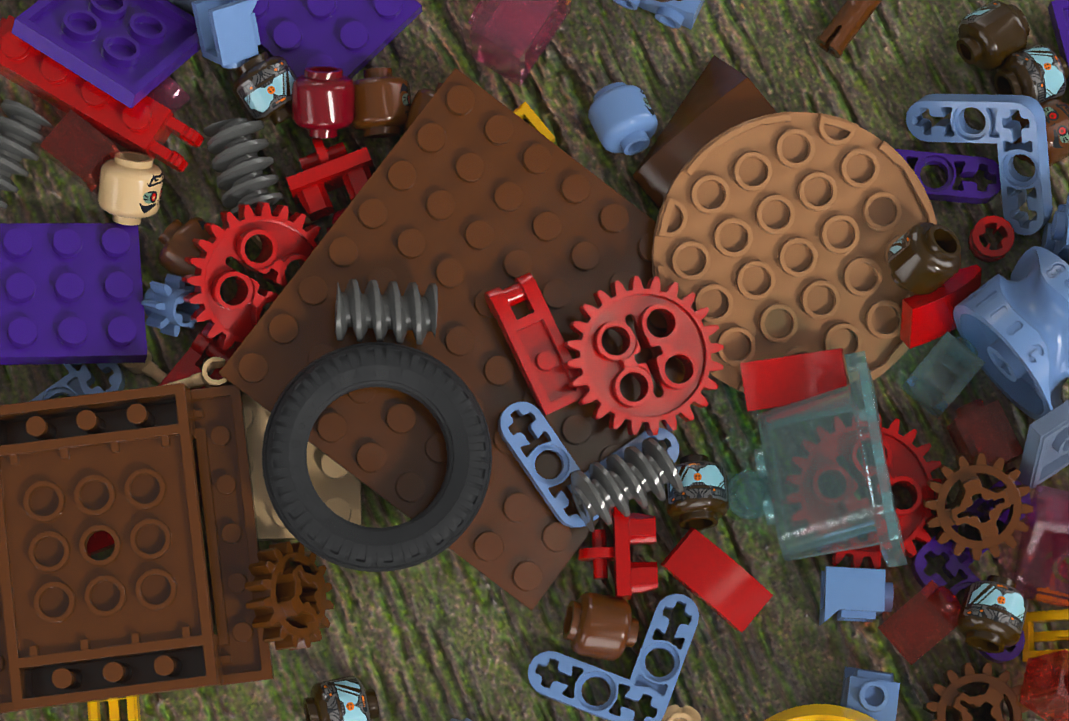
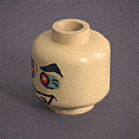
(130, 187)

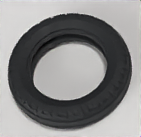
(393, 368)

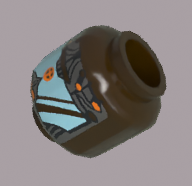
(992, 35)
(1033, 73)
(265, 88)
(924, 258)
(703, 496)
(992, 614)
(341, 701)

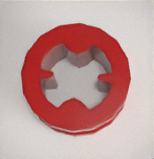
(997, 224)

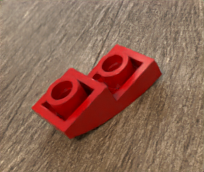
(931, 314)
(792, 378)
(716, 579)

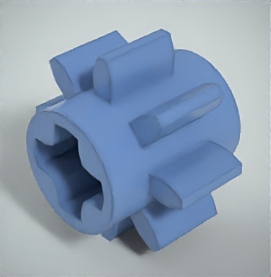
(167, 307)

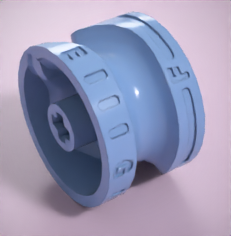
(1023, 330)

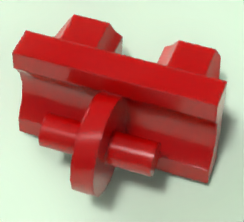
(327, 171)
(628, 575)

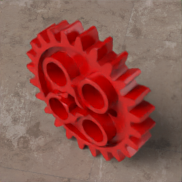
(282, 243)
(684, 339)
(908, 470)

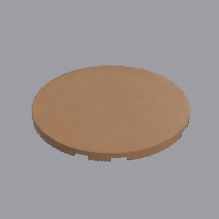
(791, 239)

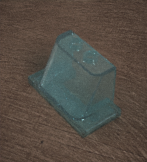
(830, 472)

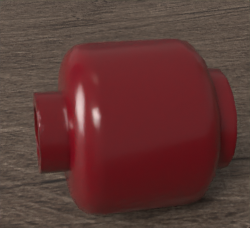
(323, 101)

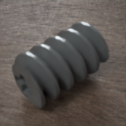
(16, 138)
(240, 164)
(386, 311)
(624, 481)

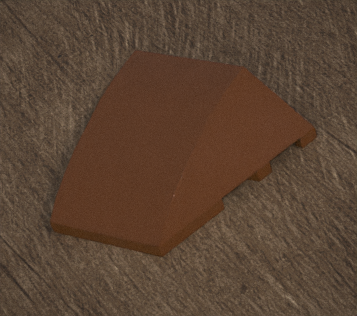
(714, 104)

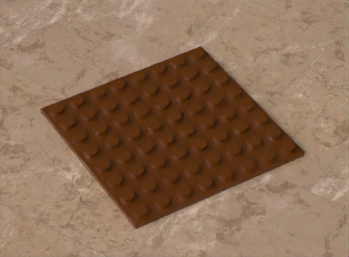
(468, 207)

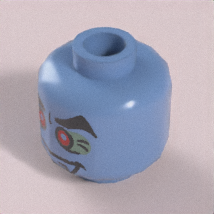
(622, 118)

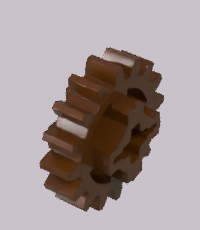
(985, 526)
(289, 596)
(989, 698)

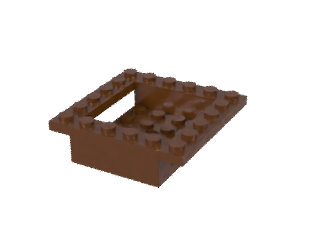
(144, 613)

